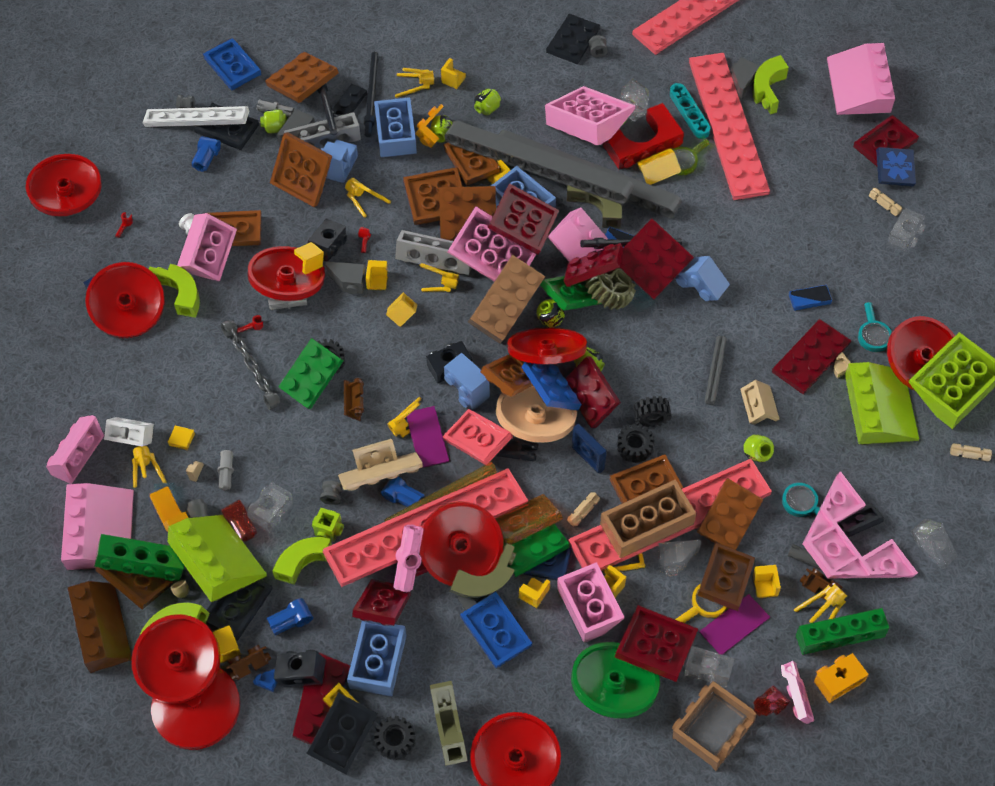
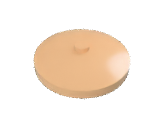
(531, 419)

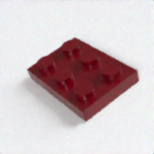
(888, 134)
(593, 264)
(592, 391)
(381, 603)

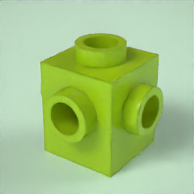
(327, 524)

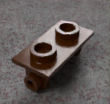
(352, 399)
(815, 580)
(240, 666)

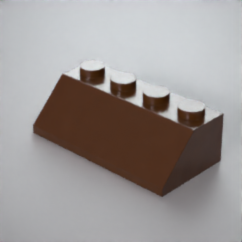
(99, 625)

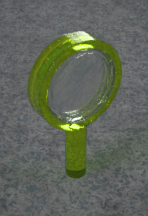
(688, 157)

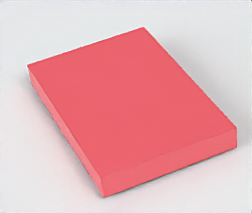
(477, 436)

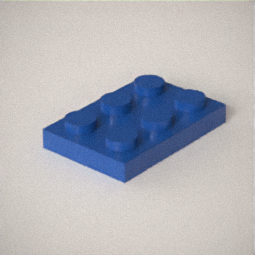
(232, 64)
(551, 386)
(496, 630)

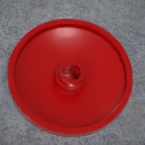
(63, 184)
(279, 275)
(125, 300)
(915, 344)
(547, 345)
(460, 539)
(176, 658)
(202, 719)
(515, 752)

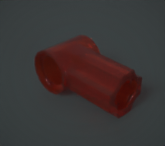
(238, 518)
(770, 702)

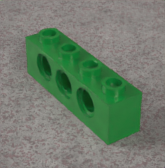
(130, 553)
(842, 631)

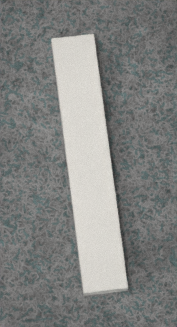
(196, 116)

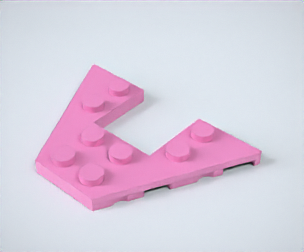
(835, 551)

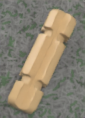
(885, 201)
(971, 452)
(583, 509)

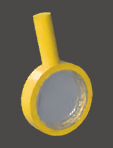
(703, 607)

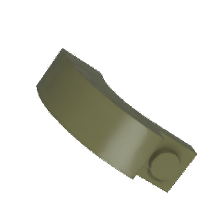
(610, 210)
(481, 586)
(448, 723)

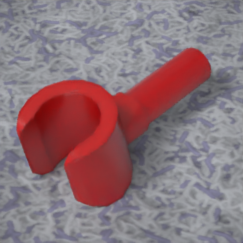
(125, 223)
(365, 234)
(257, 326)

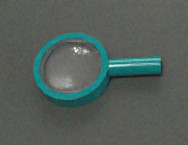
(873, 334)
(800, 500)

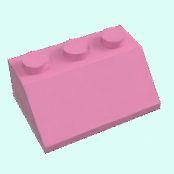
(571, 231)
(207, 247)
(75, 449)
(589, 602)

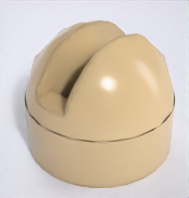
(180, 589)

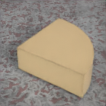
(841, 365)
(193, 470)

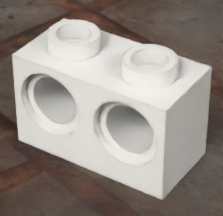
(128, 431)

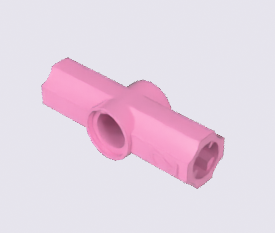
(407, 569)

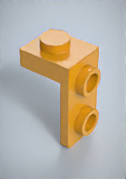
(426, 136)
(167, 507)

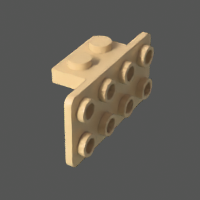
(377, 463)

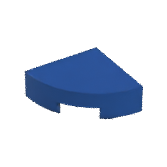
(266, 680)

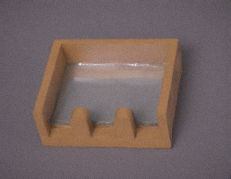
(714, 724)

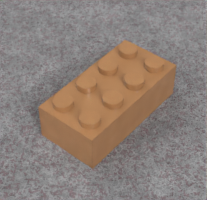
(506, 299)
(647, 518)

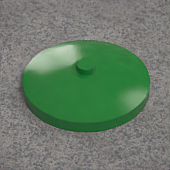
(612, 685)

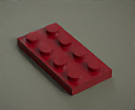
(811, 356)

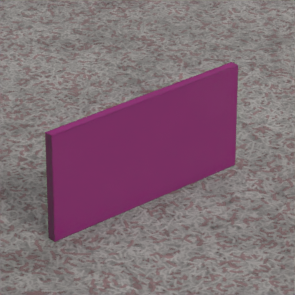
(427, 436)
(734, 625)

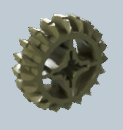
(611, 289)

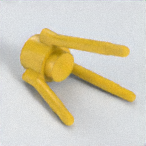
(425, 77)
(356, 188)
(449, 280)
(399, 424)
(142, 458)
(833, 597)

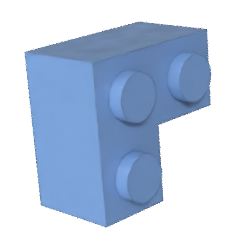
(342, 161)
(705, 277)
(466, 377)

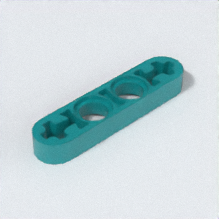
(693, 109)

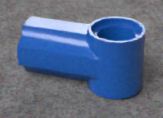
(206, 151)
(398, 491)
(295, 614)

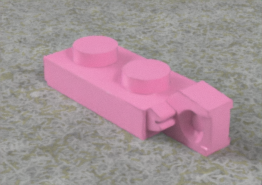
(797, 691)

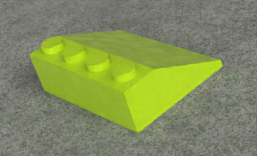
(955, 380)
(879, 404)
(214, 555)

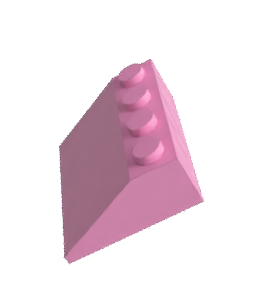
(861, 80)
(588, 115)
(484, 248)
(88, 514)

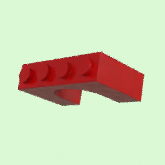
(668, 135)

